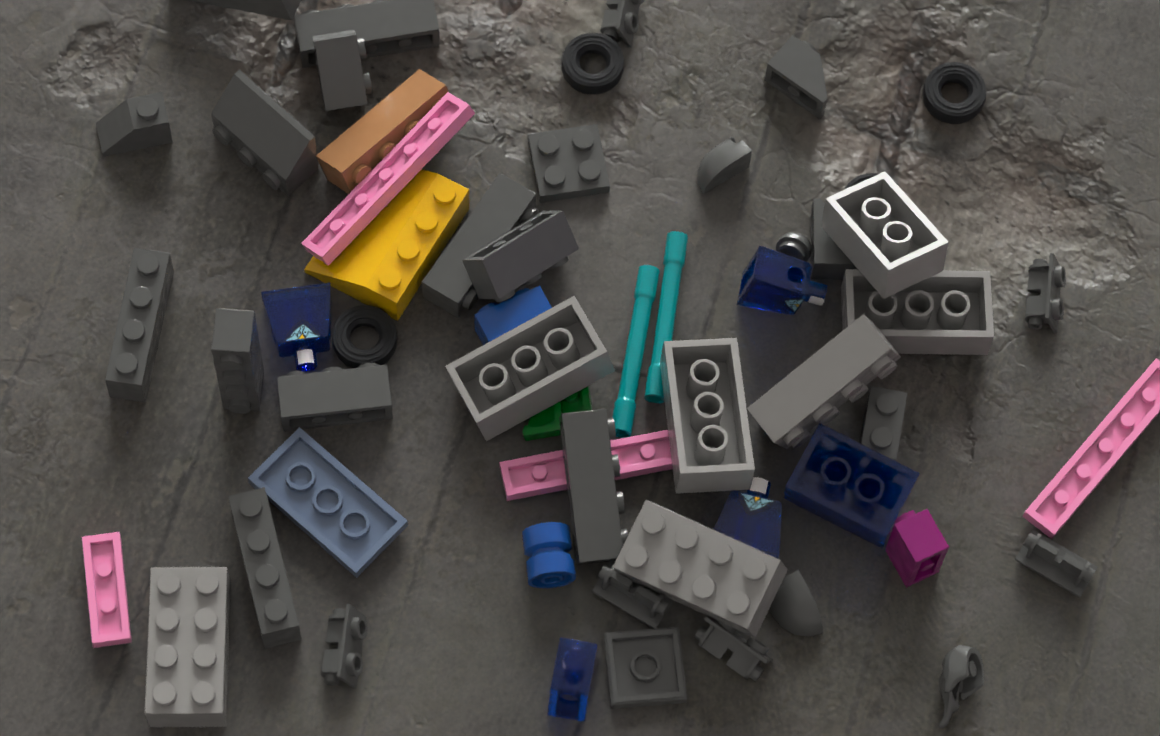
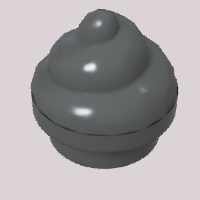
(794, 245)

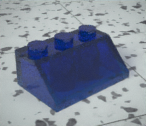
(850, 485)

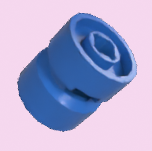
(549, 557)

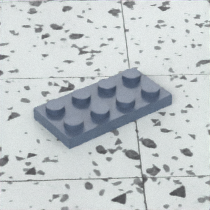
(328, 502)

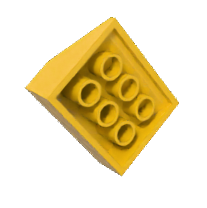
(399, 245)

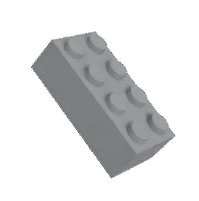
(935, 316)
(530, 368)
(825, 383)
(706, 415)
(700, 568)
(188, 647)

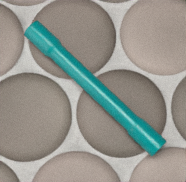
(673, 263)
(644, 297)

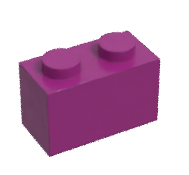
(916, 546)

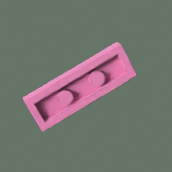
(106, 589)

